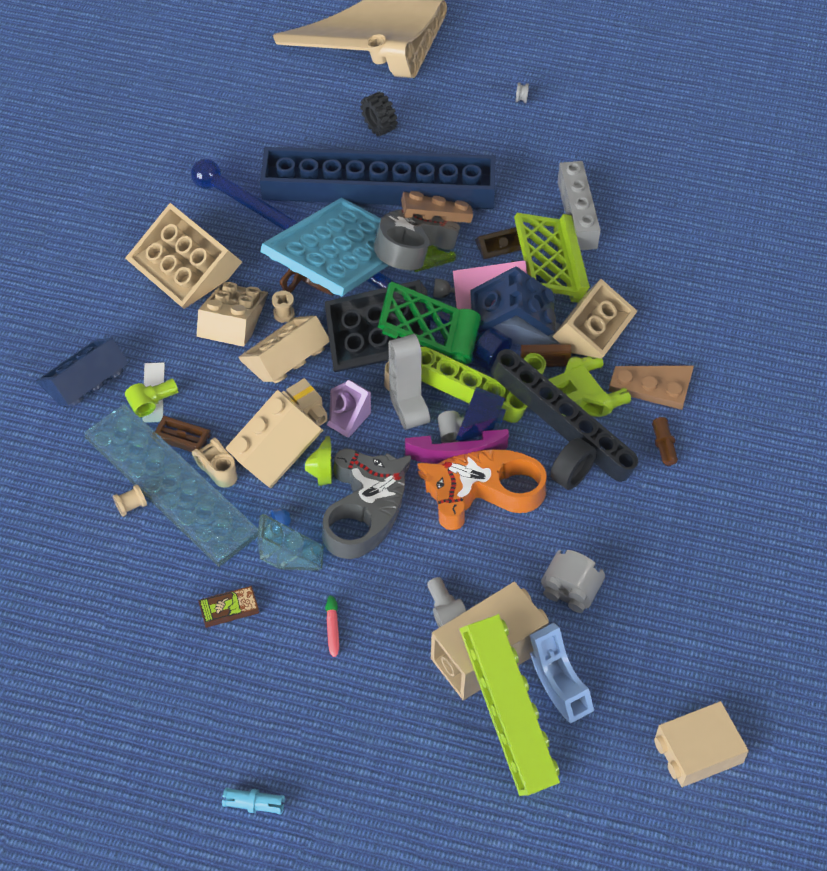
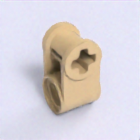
(214, 460)

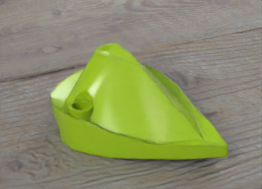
(320, 463)

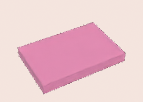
(470, 278)

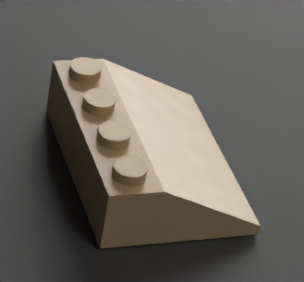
(182, 258)

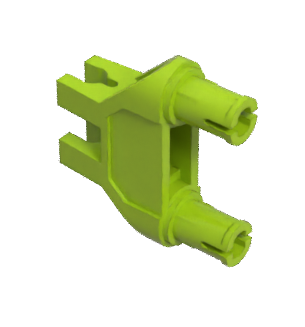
(585, 391)

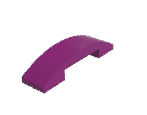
(424, 451)

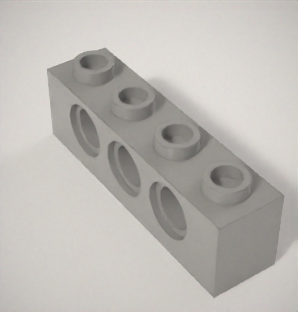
(579, 203)

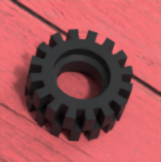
(379, 113)

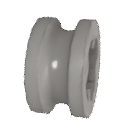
(522, 92)

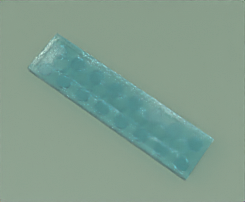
(172, 485)

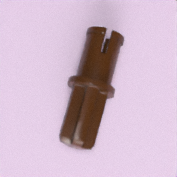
(664, 441)

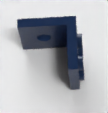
(514, 295)

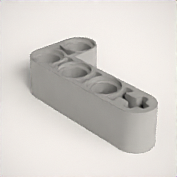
(406, 381)

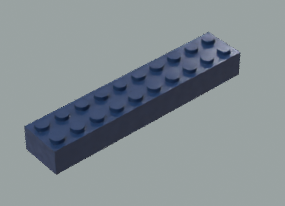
(375, 176)

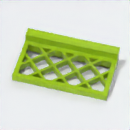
(568, 253)

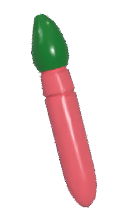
(332, 625)

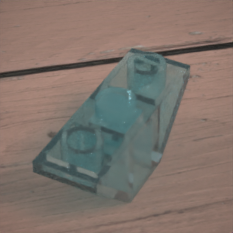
(286, 547)

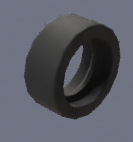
(573, 463)

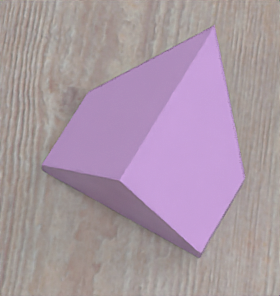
(348, 407)

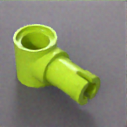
(144, 399)

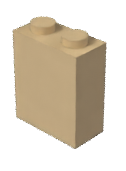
(700, 744)

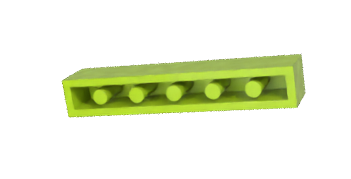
(510, 705)

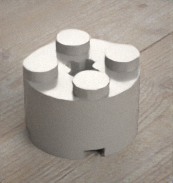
(572, 580)

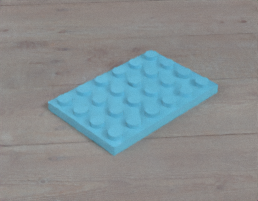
(330, 247)

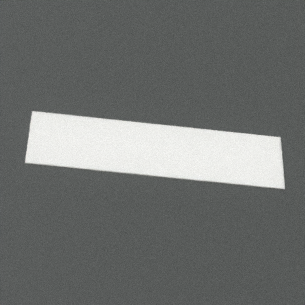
(154, 376)

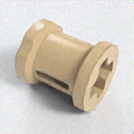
(283, 308)
(129, 500)

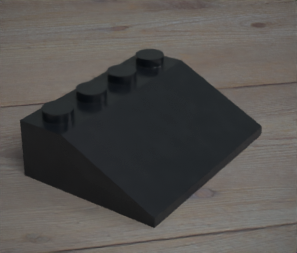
(355, 330)

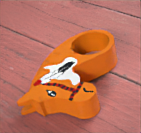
(478, 475)

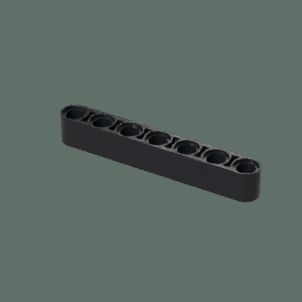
(557, 403)

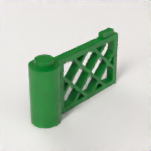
(458, 337)

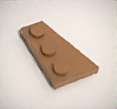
(436, 206)
(654, 383)

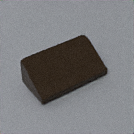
(498, 243)

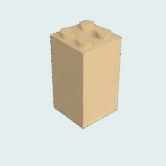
(449, 649)

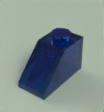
(482, 414)

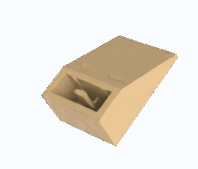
(231, 313)

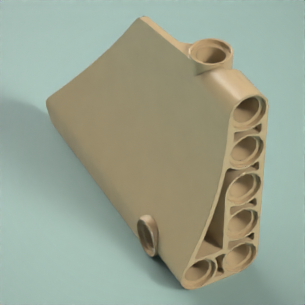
(388, 29)

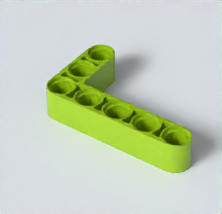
(459, 375)

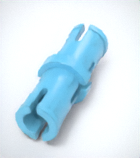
(253, 800)

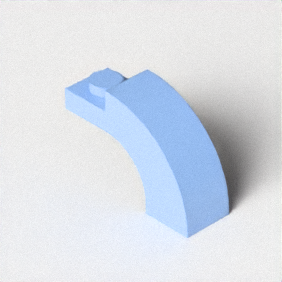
(557, 675)

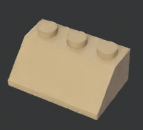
(595, 321)
(286, 348)
(274, 439)

